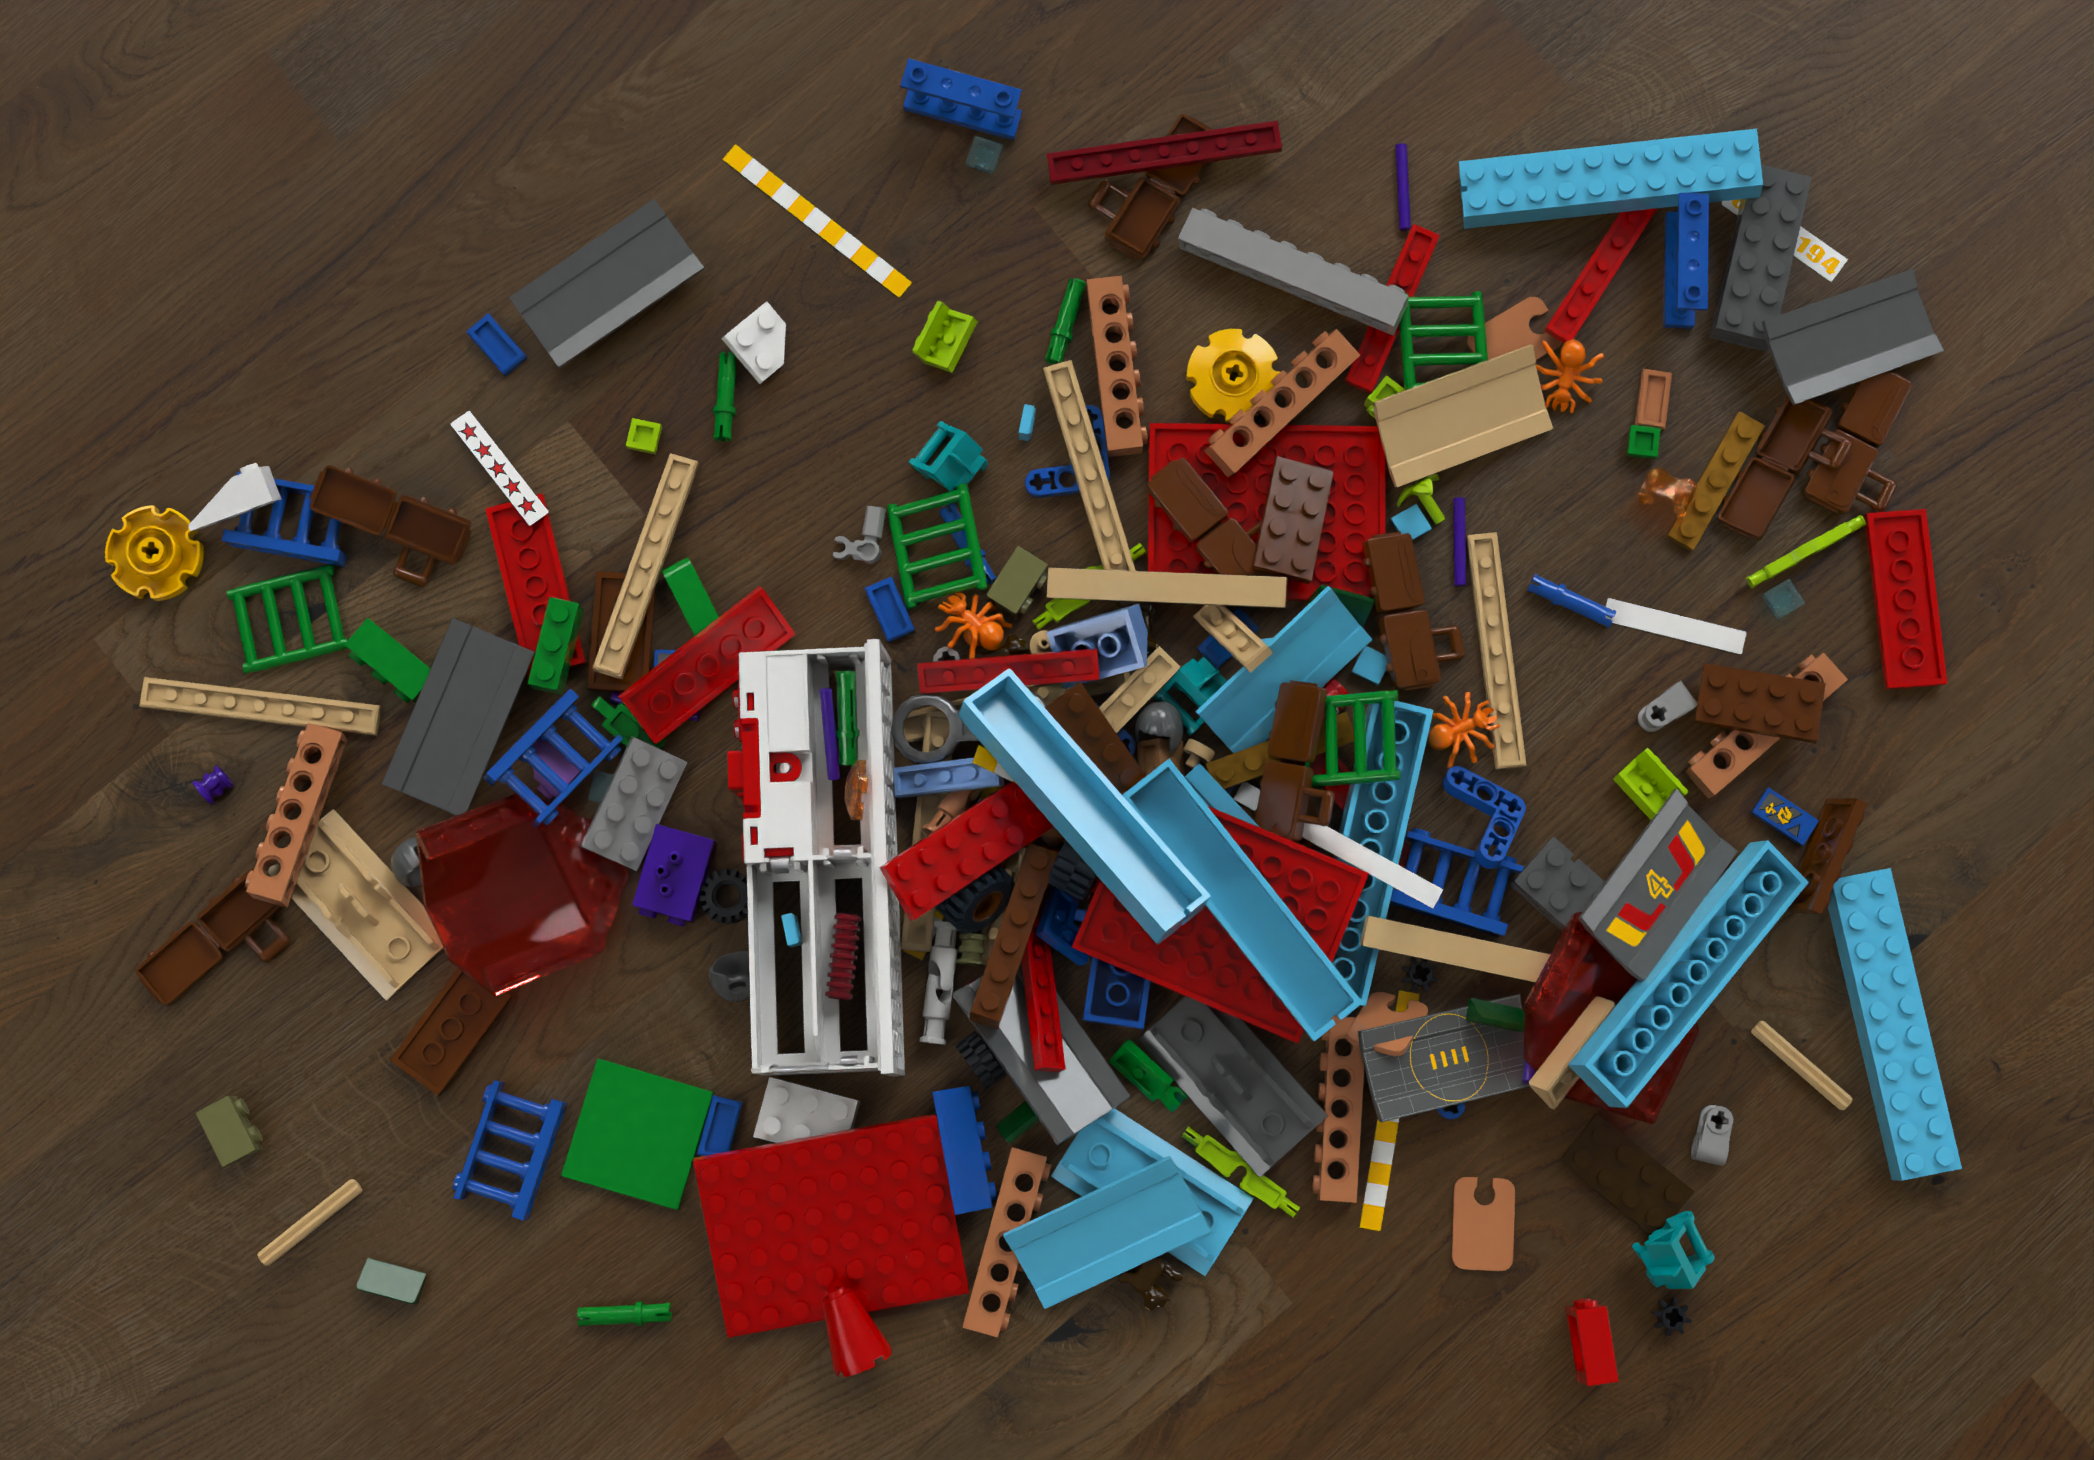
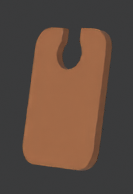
(1512, 330)
(1378, 1014)
(1483, 1232)

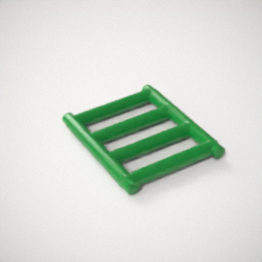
(1476, 329)
(971, 552)
(310, 649)
(1361, 774)

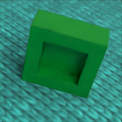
(1643, 442)

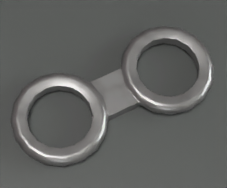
(958, 730)

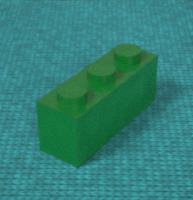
(556, 646)
(389, 660)

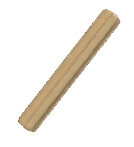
(1801, 1065)
(309, 1222)

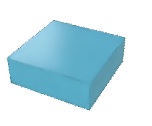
(1027, 422)
(1411, 522)
(1370, 665)
(792, 930)

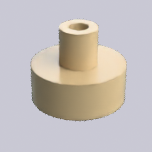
(1037, 641)
(1197, 752)

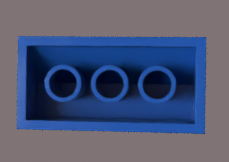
(963, 1150)

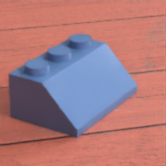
(1116, 634)

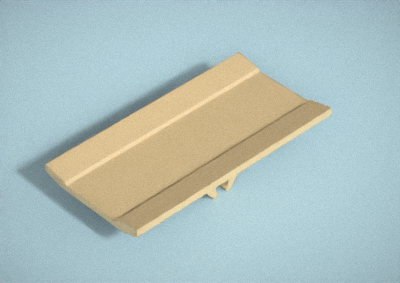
(1462, 416)
(363, 907)

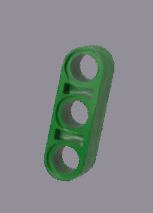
(690, 595)

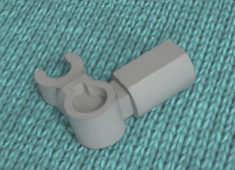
(868, 549)

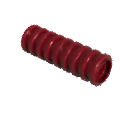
(843, 956)

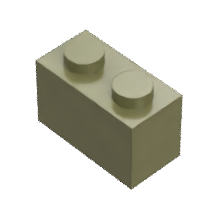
(1018, 582)
(230, 1130)

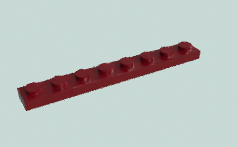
(1164, 152)

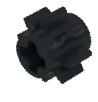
(1417, 982)
(1668, 1308)

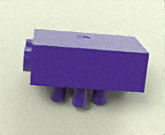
(674, 875)

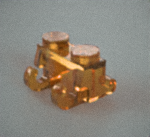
(1669, 487)

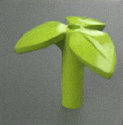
(1424, 489)

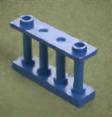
(961, 99)
(1686, 261)
(300, 545)
(524, 750)
(1461, 912)
(540, 1143)

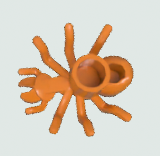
(1568, 369)
(978, 628)
(1457, 729)

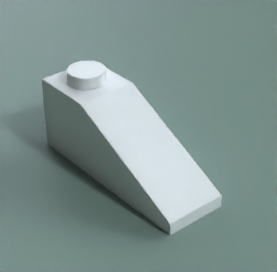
(241, 494)

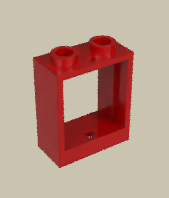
(1591, 1342)

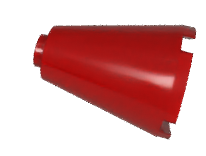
(852, 1333)

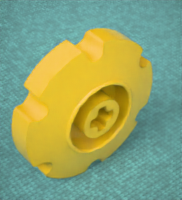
(1212, 366)
(164, 572)

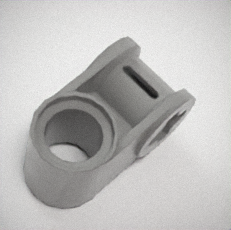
(1669, 706)
(1712, 1138)

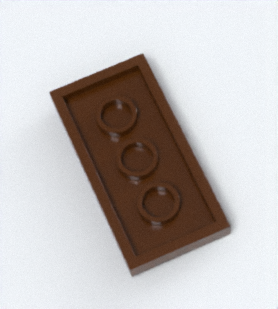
(1292, 520)
(606, 594)
(1760, 703)
(1826, 853)
(449, 1032)

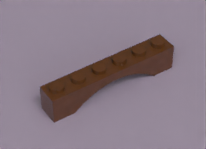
(1013, 937)

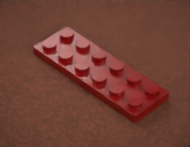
(529, 572)
(1905, 599)
(705, 665)
(964, 849)

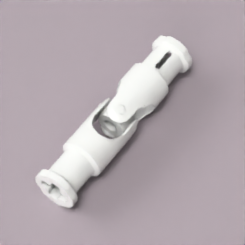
(941, 974)

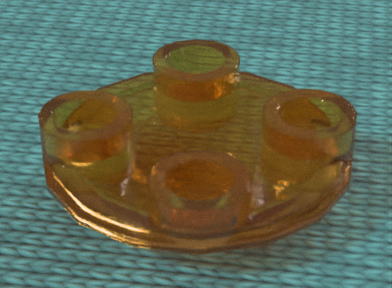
(855, 785)

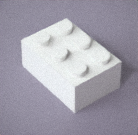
(801, 1112)

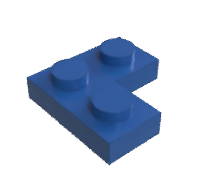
(1057, 925)

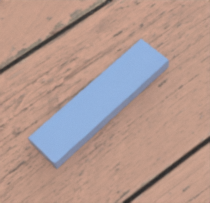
(942, 778)

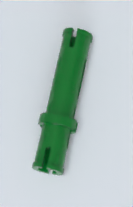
(1067, 315)
(724, 407)
(846, 709)
(624, 1314)

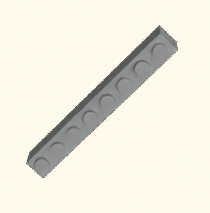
(1293, 270)

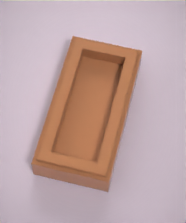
(1653, 399)

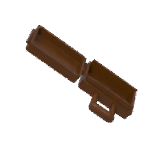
(1150, 202)
(1866, 423)
(1782, 449)
(1199, 516)
(409, 522)
(1404, 631)
(1288, 782)
(196, 949)

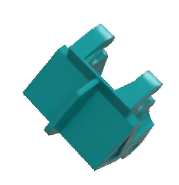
(955, 463)
(1198, 682)
(1666, 1258)

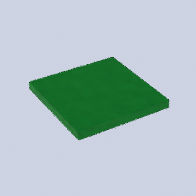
(637, 1134)

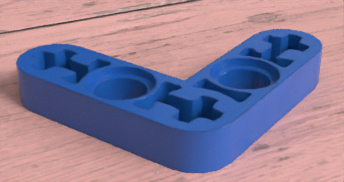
(1045, 473)
(1499, 814)

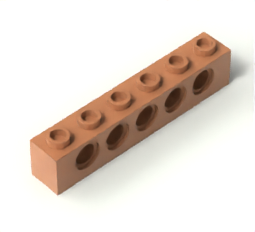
(1102, 293)
(1339, 356)
(1712, 779)
(280, 888)
(1344, 1188)
(978, 1317)

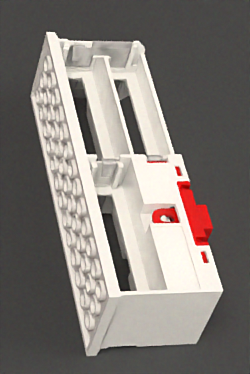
(792, 839)

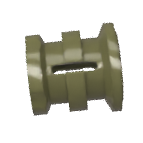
(971, 950)

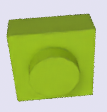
(644, 436)

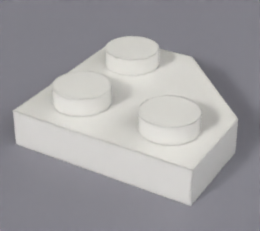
(759, 342)

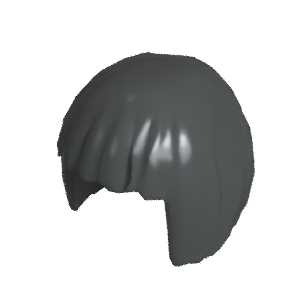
(1160, 720)
(406, 863)
(731, 976)

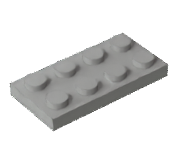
(634, 803)

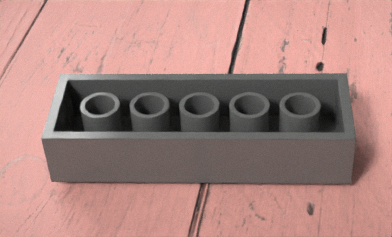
(1760, 259)

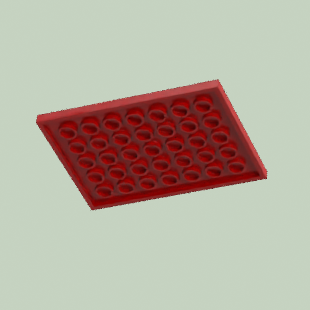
(1352, 512)
(1203, 958)
(828, 1213)

